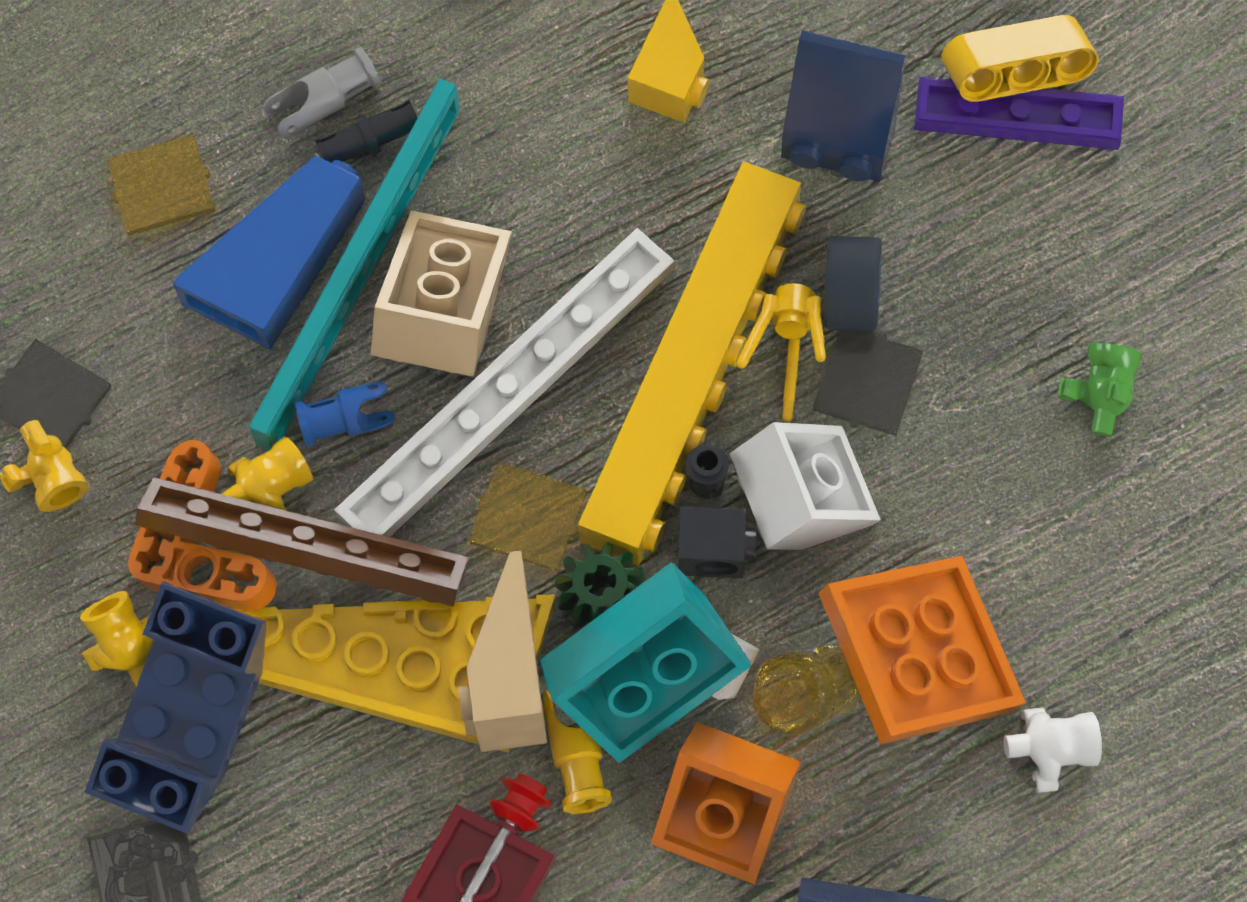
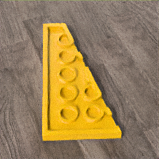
(384, 656)

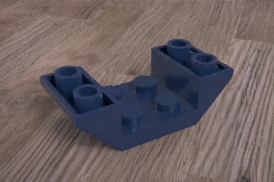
(182, 710)

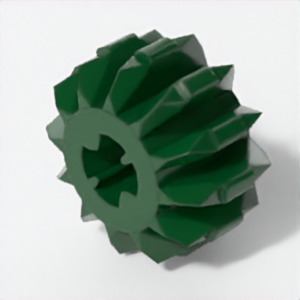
(584, 577)

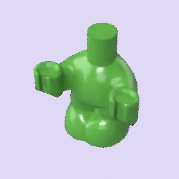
(1109, 384)

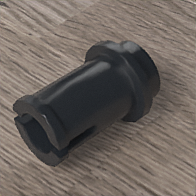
(714, 472)

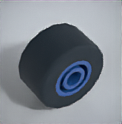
(852, 283)

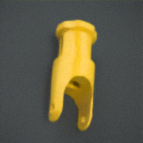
(579, 760)

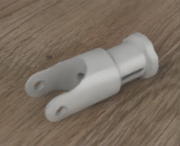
(323, 92)

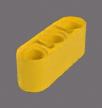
(1019, 58)

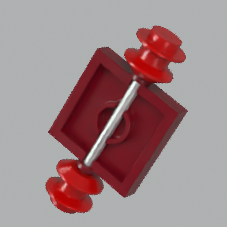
(486, 859)

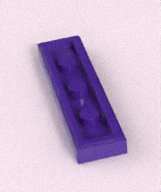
(1028, 116)

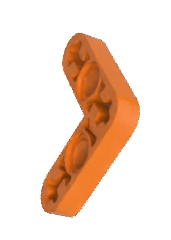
(184, 556)

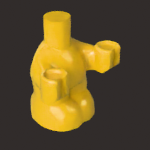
(49, 468)
(270, 475)
(117, 635)

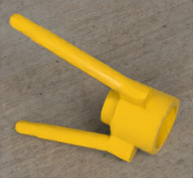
(793, 313)

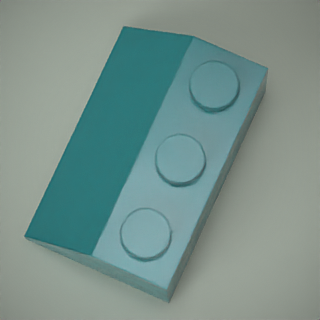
(643, 663)

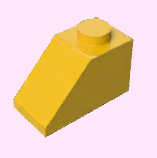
(669, 67)

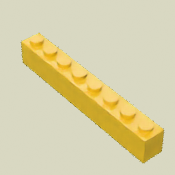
(691, 362)

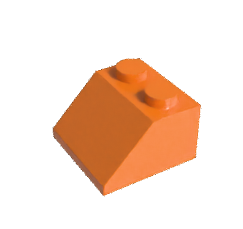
(725, 802)

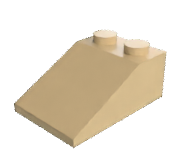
(439, 293)
(503, 678)

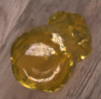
(804, 689)

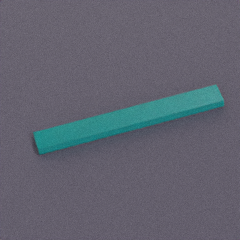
(356, 266)

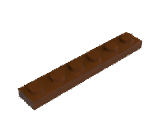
(302, 541)

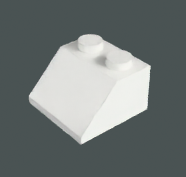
(803, 485)

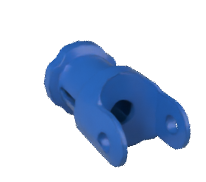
(342, 414)

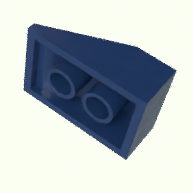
(842, 106)

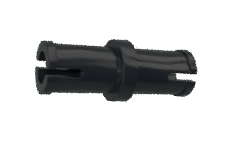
(368, 133)

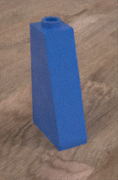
(274, 253)

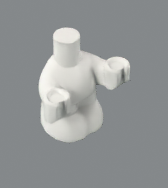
(1055, 744)

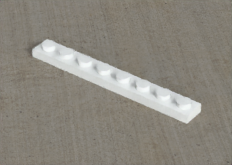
(506, 387)

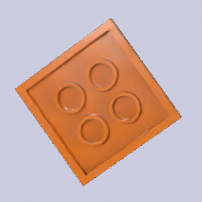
(921, 649)

